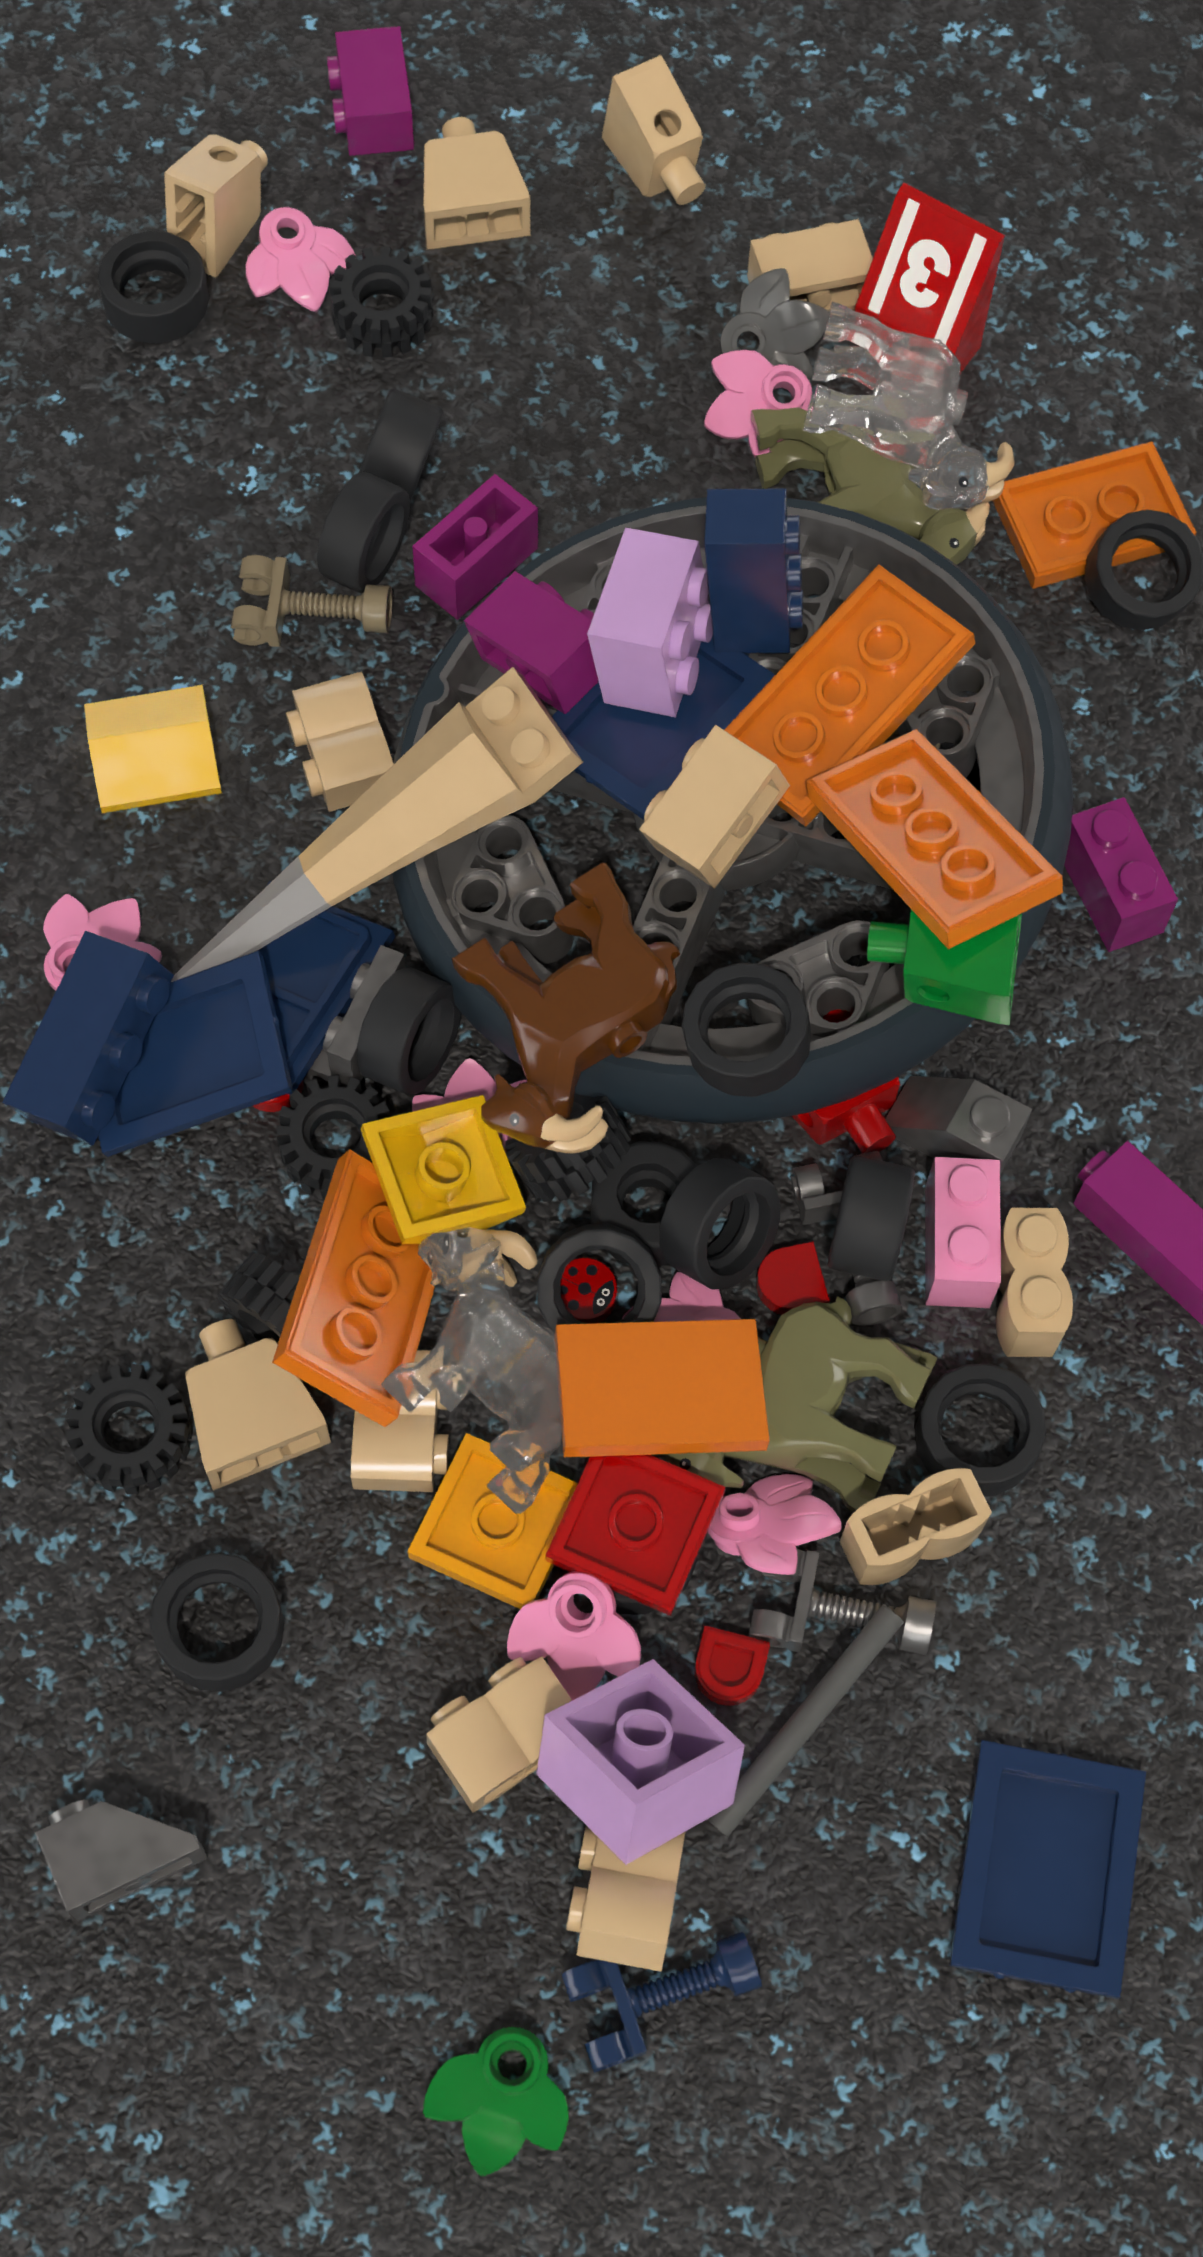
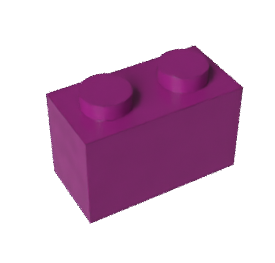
(373, 90)
(475, 546)
(538, 636)
(1118, 875)

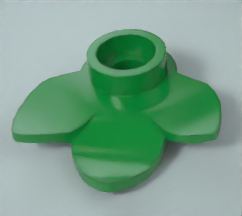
(496, 2109)

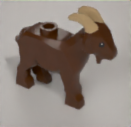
(573, 1017)

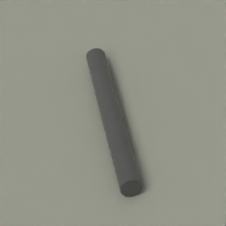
(808, 1717)

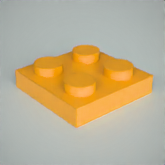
(480, 1538)

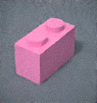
(962, 1232)

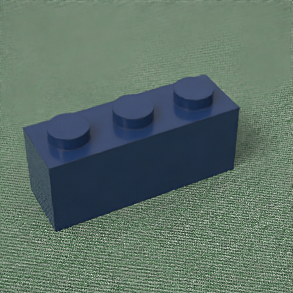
(753, 570)
(89, 1038)

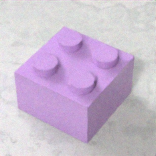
(651, 622)
(639, 1760)

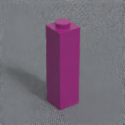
(1147, 1221)

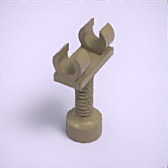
(266, 577)

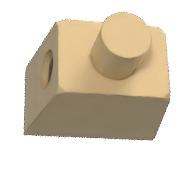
(654, 132)
(472, 188)
(215, 197)
(248, 1407)

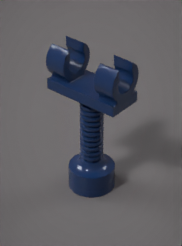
(729, 1967)

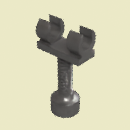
(871, 1299)
(789, 1631)

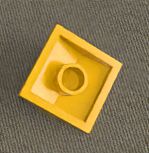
(152, 749)
(442, 1170)

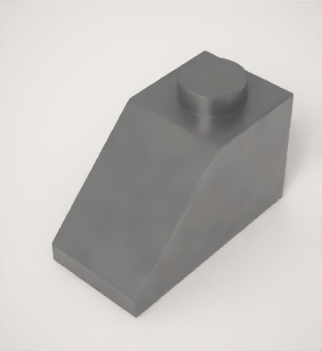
(957, 1119)
(110, 1854)

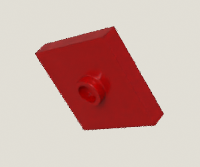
(636, 1526)

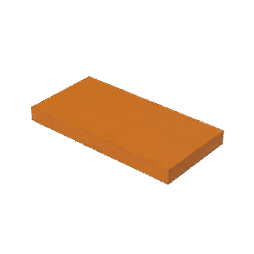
(851, 684)
(934, 838)
(356, 1297)

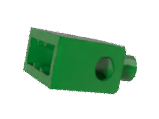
(964, 980)

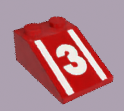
(933, 273)

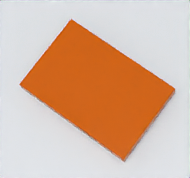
(1065, 509)
(660, 1388)

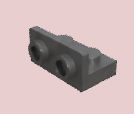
(342, 1036)

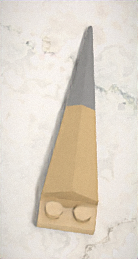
(450, 783)

